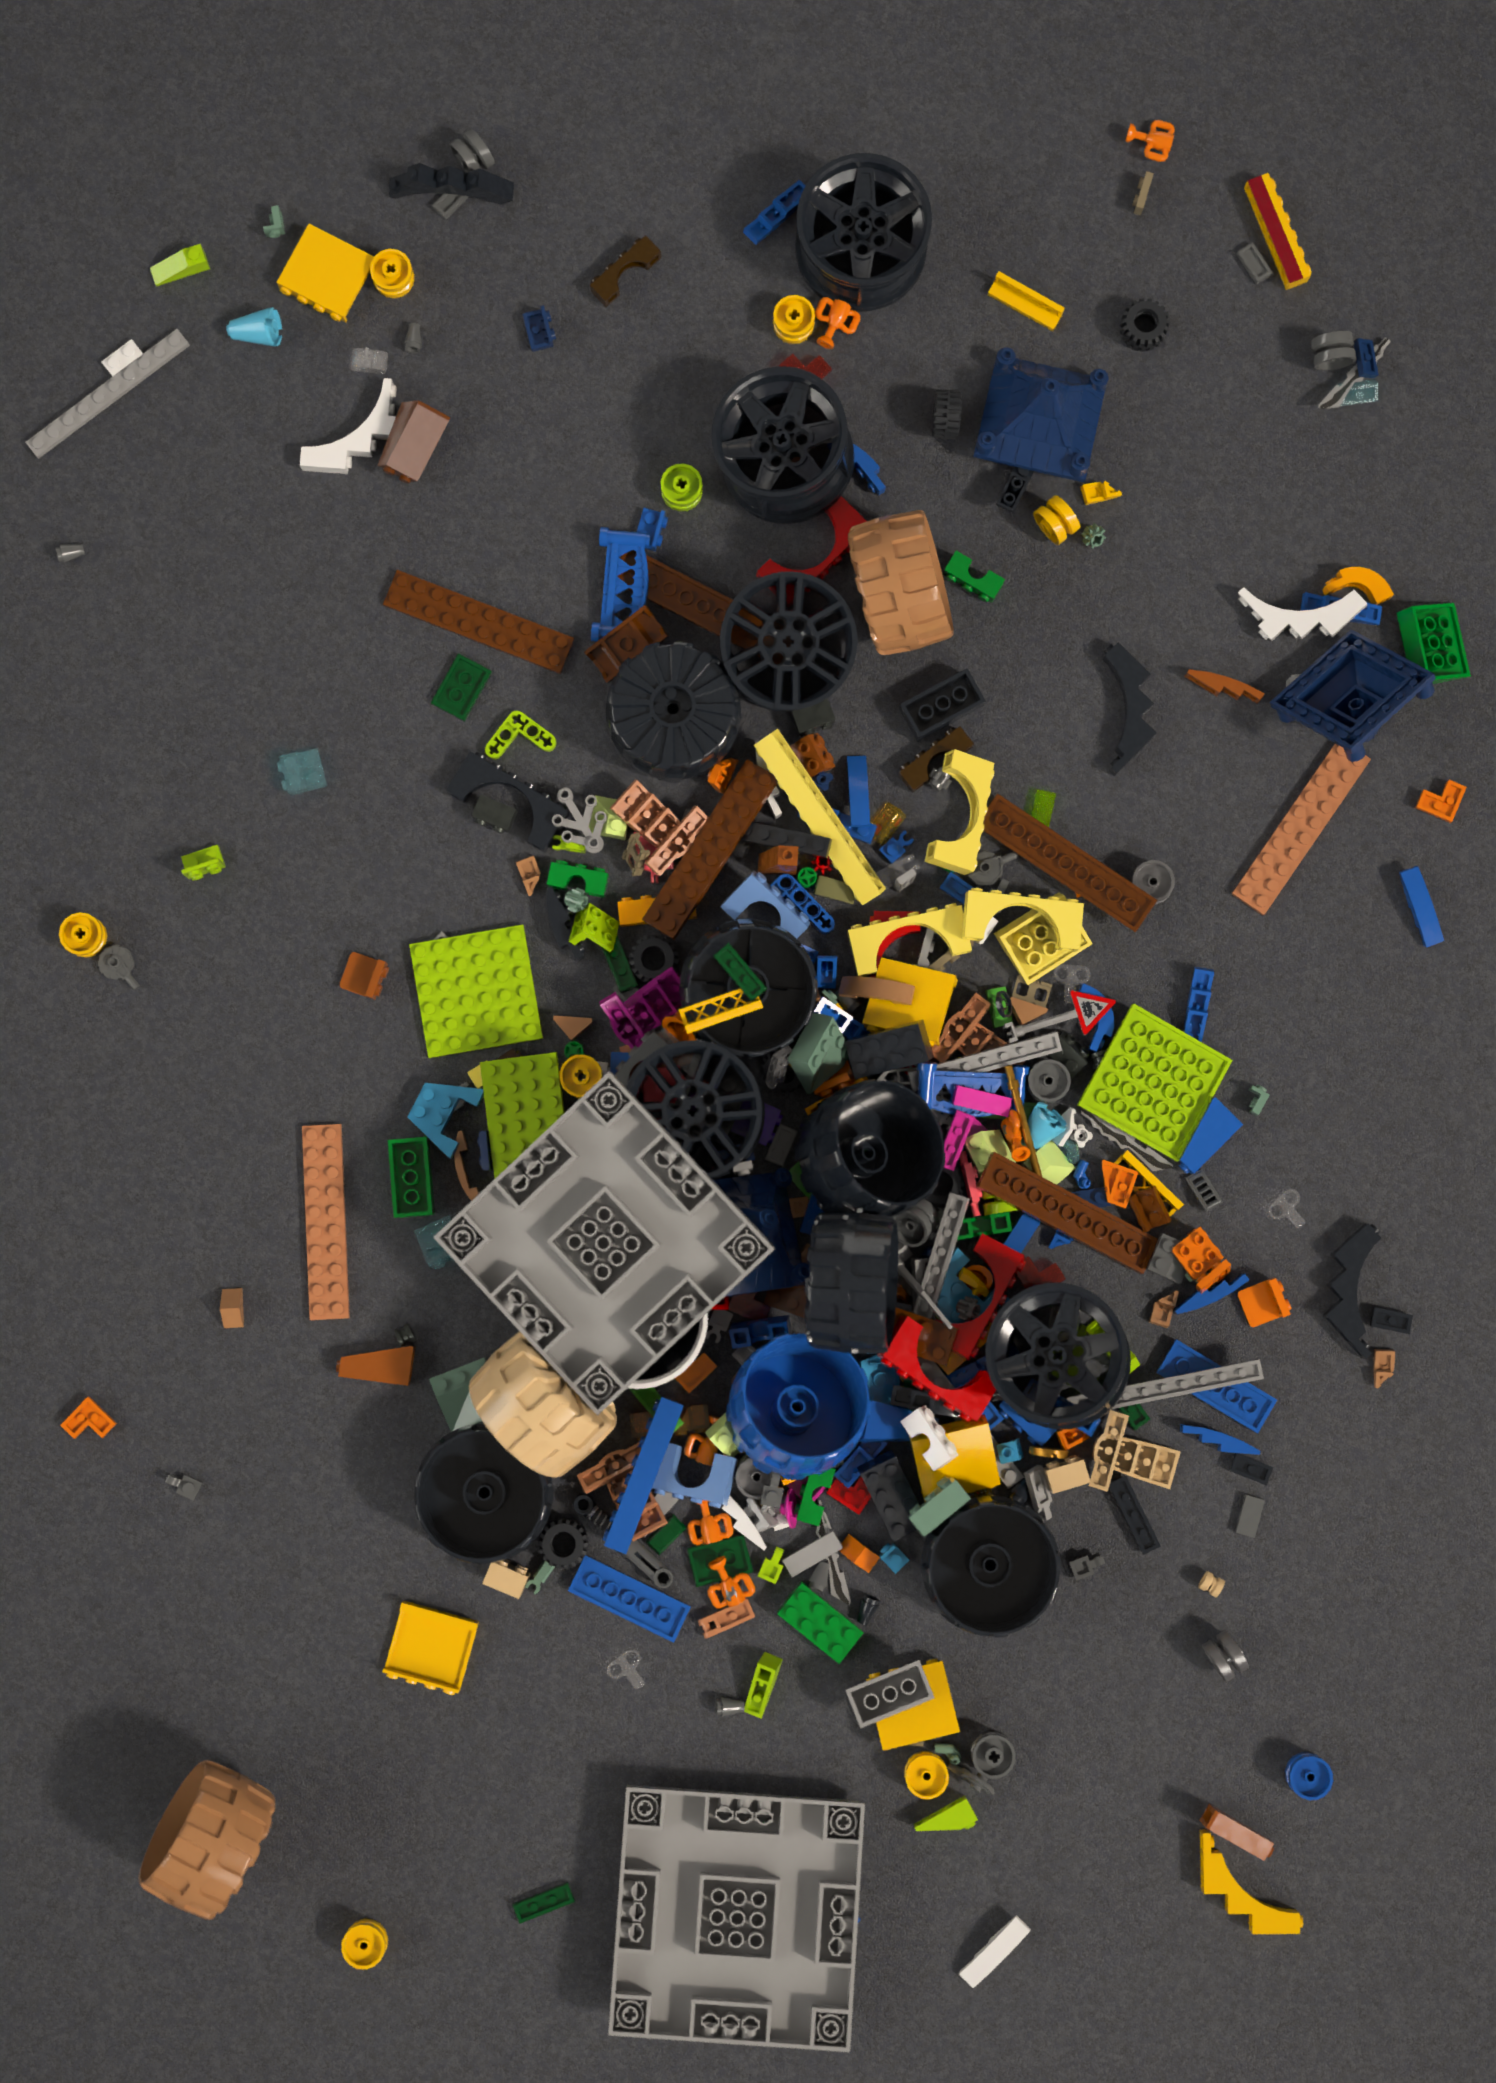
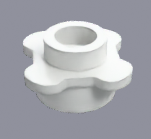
(1086, 1135)

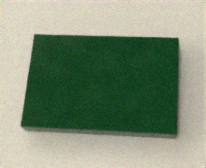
(461, 687)
(736, 1559)

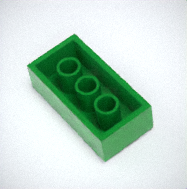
(411, 1177)
(820, 1622)

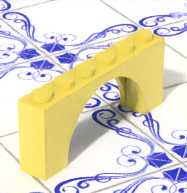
(975, 778)
(1062, 915)
(867, 939)

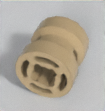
(1211, 1584)

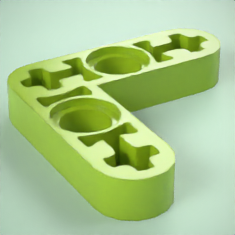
(515, 729)

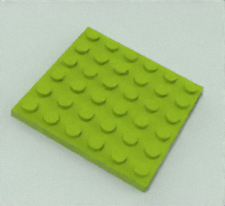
(476, 991)
(1154, 1082)

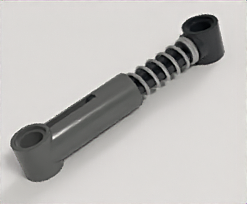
(636, 1549)

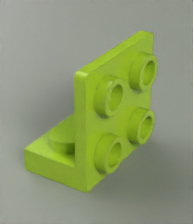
(202, 862)
(596, 926)

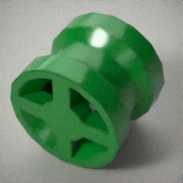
(806, 873)
(572, 1048)

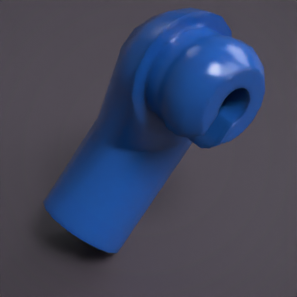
(1080, 1176)

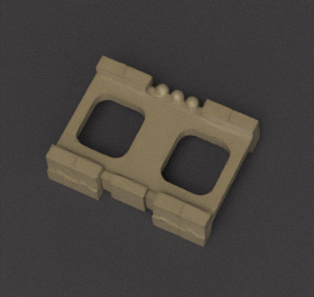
(639, 858)
(1031, 991)

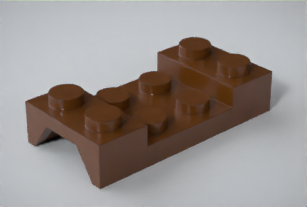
(625, 641)

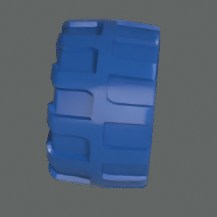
(821, 1383)

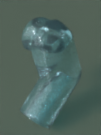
(1072, 1151)

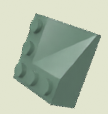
(818, 1052)
(454, 1395)
(938, 1506)

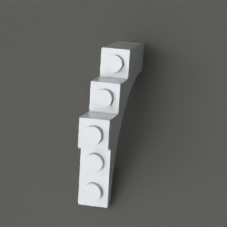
(336, 455)
(1331, 617)

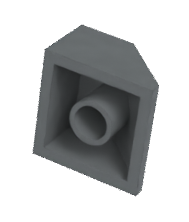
(1164, 1262)

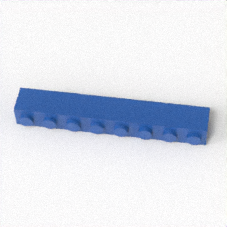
(644, 1474)

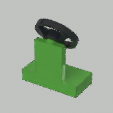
(1001, 1006)

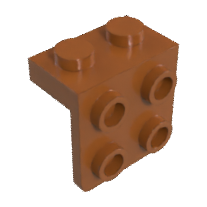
(813, 754)
(364, 975)

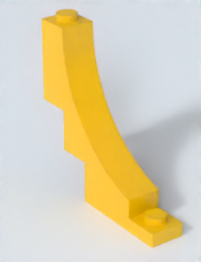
(1218, 1880)

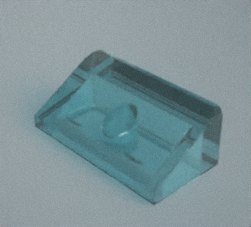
(1362, 392)

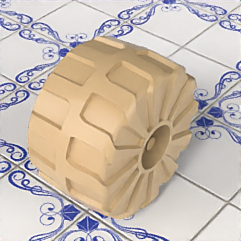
(536, 1410)

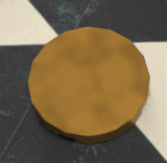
(1048, 1452)

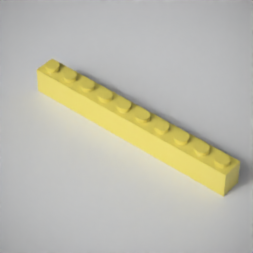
(819, 816)

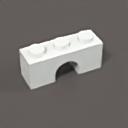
(941, 1449)

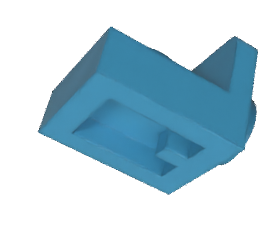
(1010, 1451)
(893, 1557)

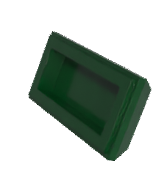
(666, 1534)

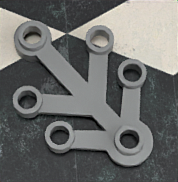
(581, 823)

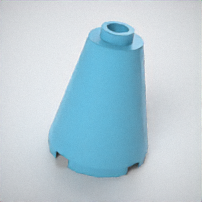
(258, 328)
(1044, 1125)

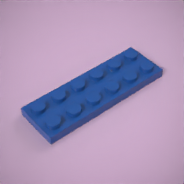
(1238, 1401)
(629, 1598)

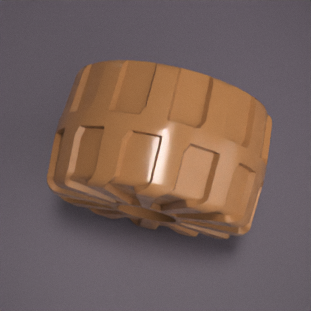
(900, 582)
(207, 1839)

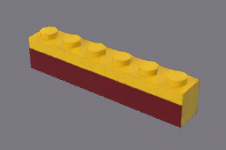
(1277, 231)

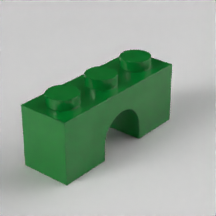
(985, 588)
(561, 874)
(985, 1224)
(808, 1510)

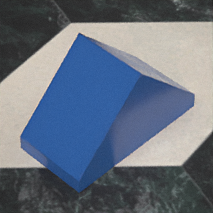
(826, 971)

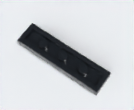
(1134, 1514)

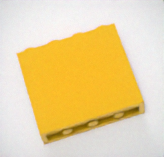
(325, 273)
(929, 1000)
(972, 1468)
(430, 1647)
(923, 1721)

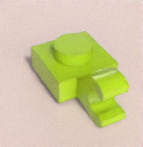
(572, 847)
(771, 1567)

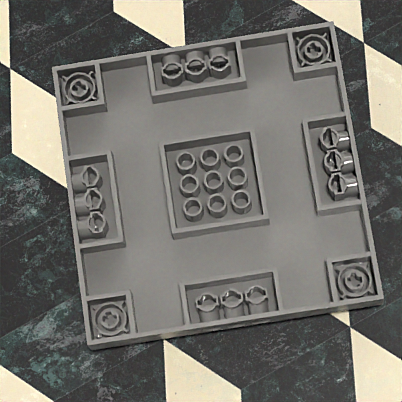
(604, 1242)
(737, 1918)

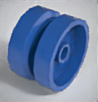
(1313, 1786)

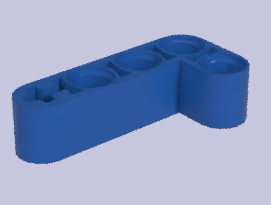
(805, 904)

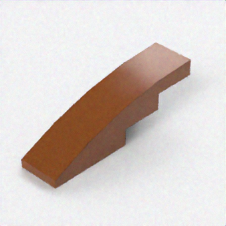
(1216, 683)

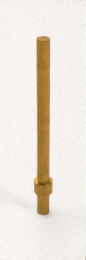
(1013, 1085)

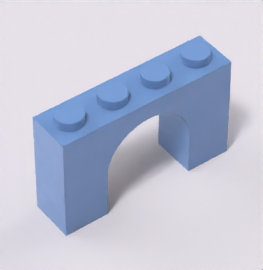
(756, 889)
(715, 1489)

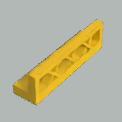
(1026, 301)
(721, 1016)
(1147, 1176)

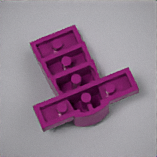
(644, 1008)

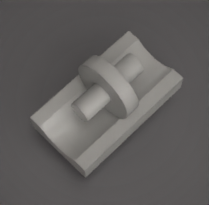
(763, 1512)

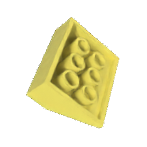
(1033, 944)

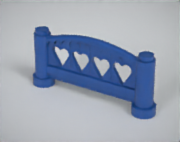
(618, 544)
(932, 1081)

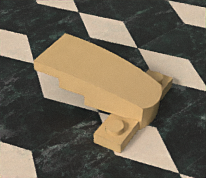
(1130, 1456)

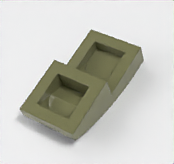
(834, 889)

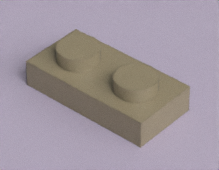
(1144, 185)

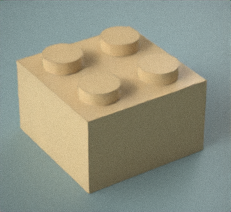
(1066, 1474)
(507, 1578)

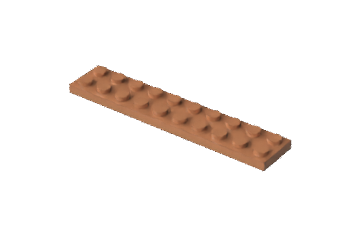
(1299, 829)
(325, 1222)

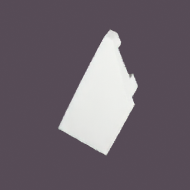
(1068, 1116)

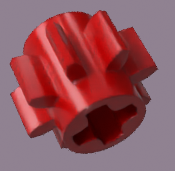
(823, 868)

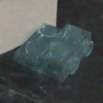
(302, 771)
(432, 1250)

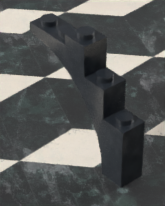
(450, 180)

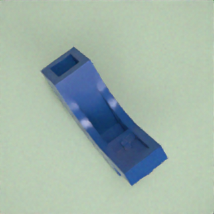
(1104, 1026)

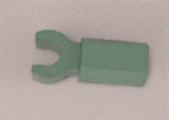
(540, 1575)

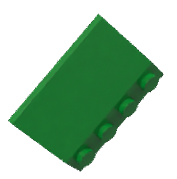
(1434, 640)

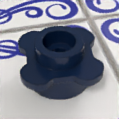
(823, 784)

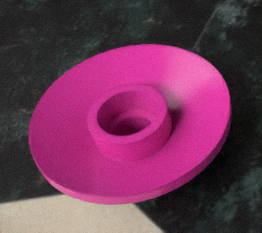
(788, 1508)

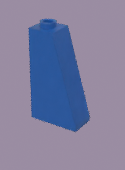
(1211, 1133)
(885, 1424)

